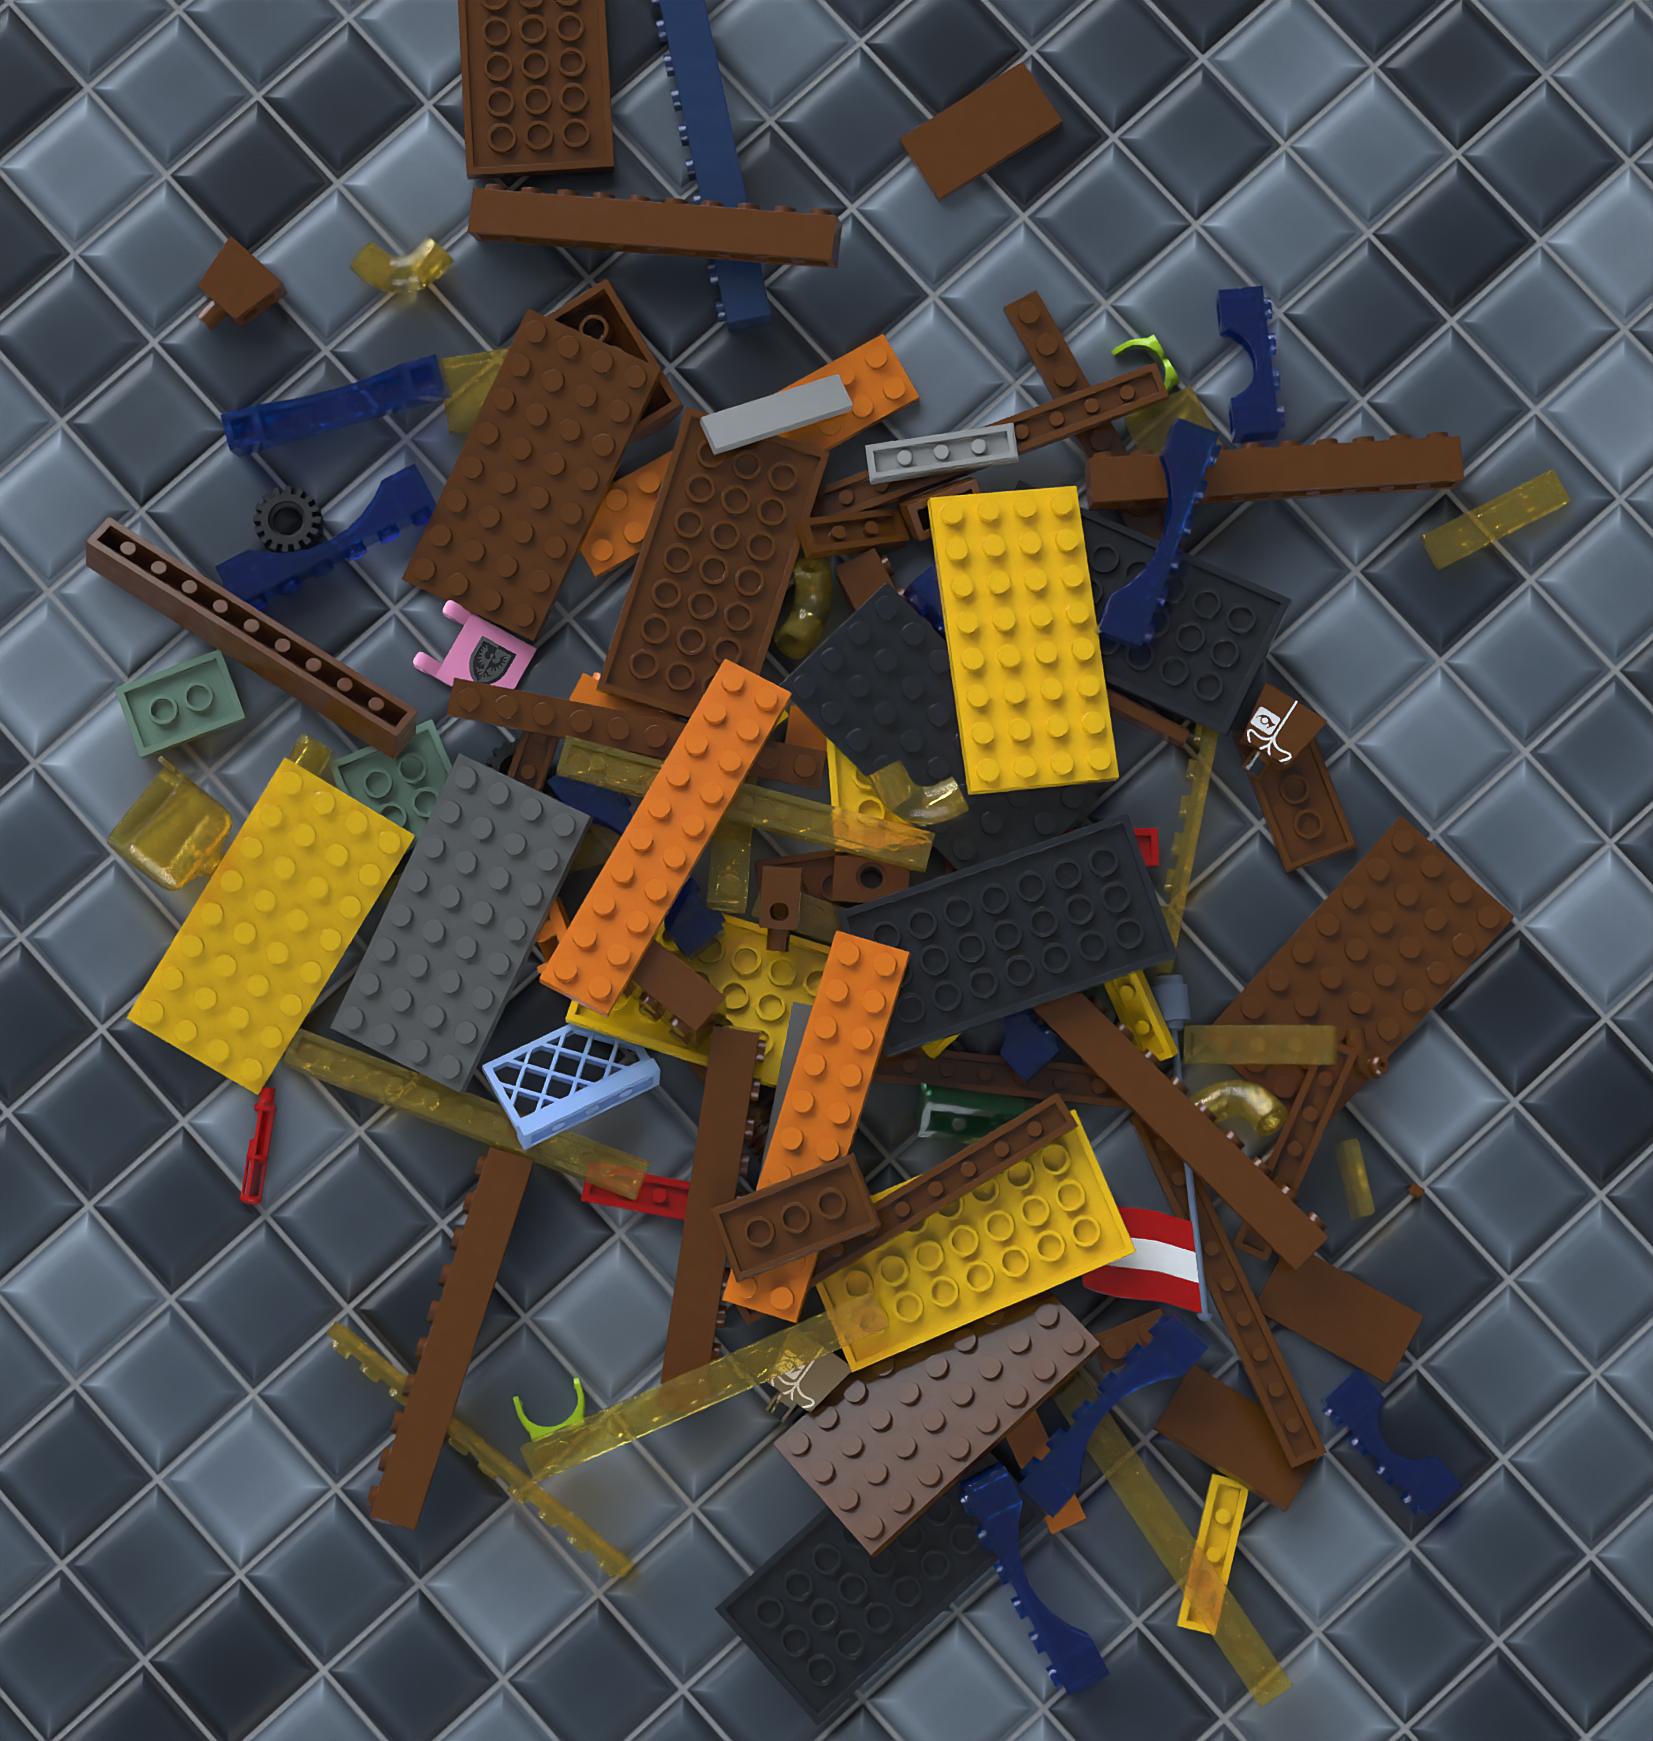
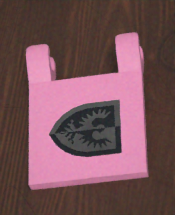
(479, 653)

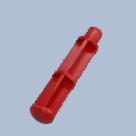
(259, 1147)

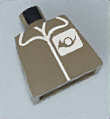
(806, 1385)

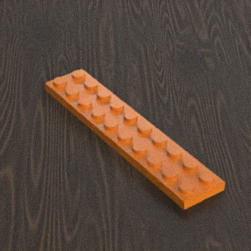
(876, 389)
(665, 838)
(826, 1094)

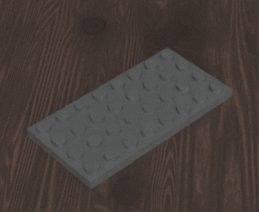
(461, 923)

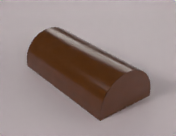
(604, 317)

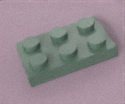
(181, 704)

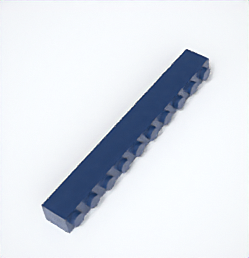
(712, 149)

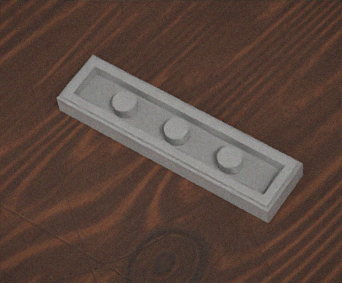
(776, 414)
(942, 453)

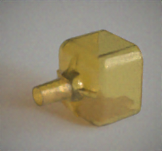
(173, 830)

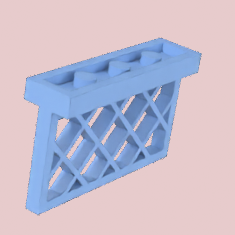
(578, 1105)

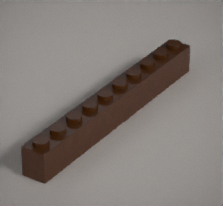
(655, 227)
(1285, 471)
(251, 638)
(1185, 1127)
(713, 1182)
(451, 1339)

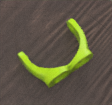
(1152, 345)
(539, 1431)

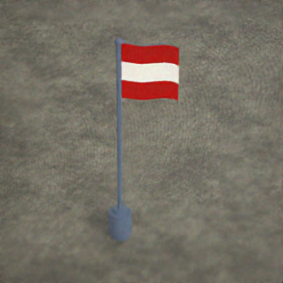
(1168, 1248)

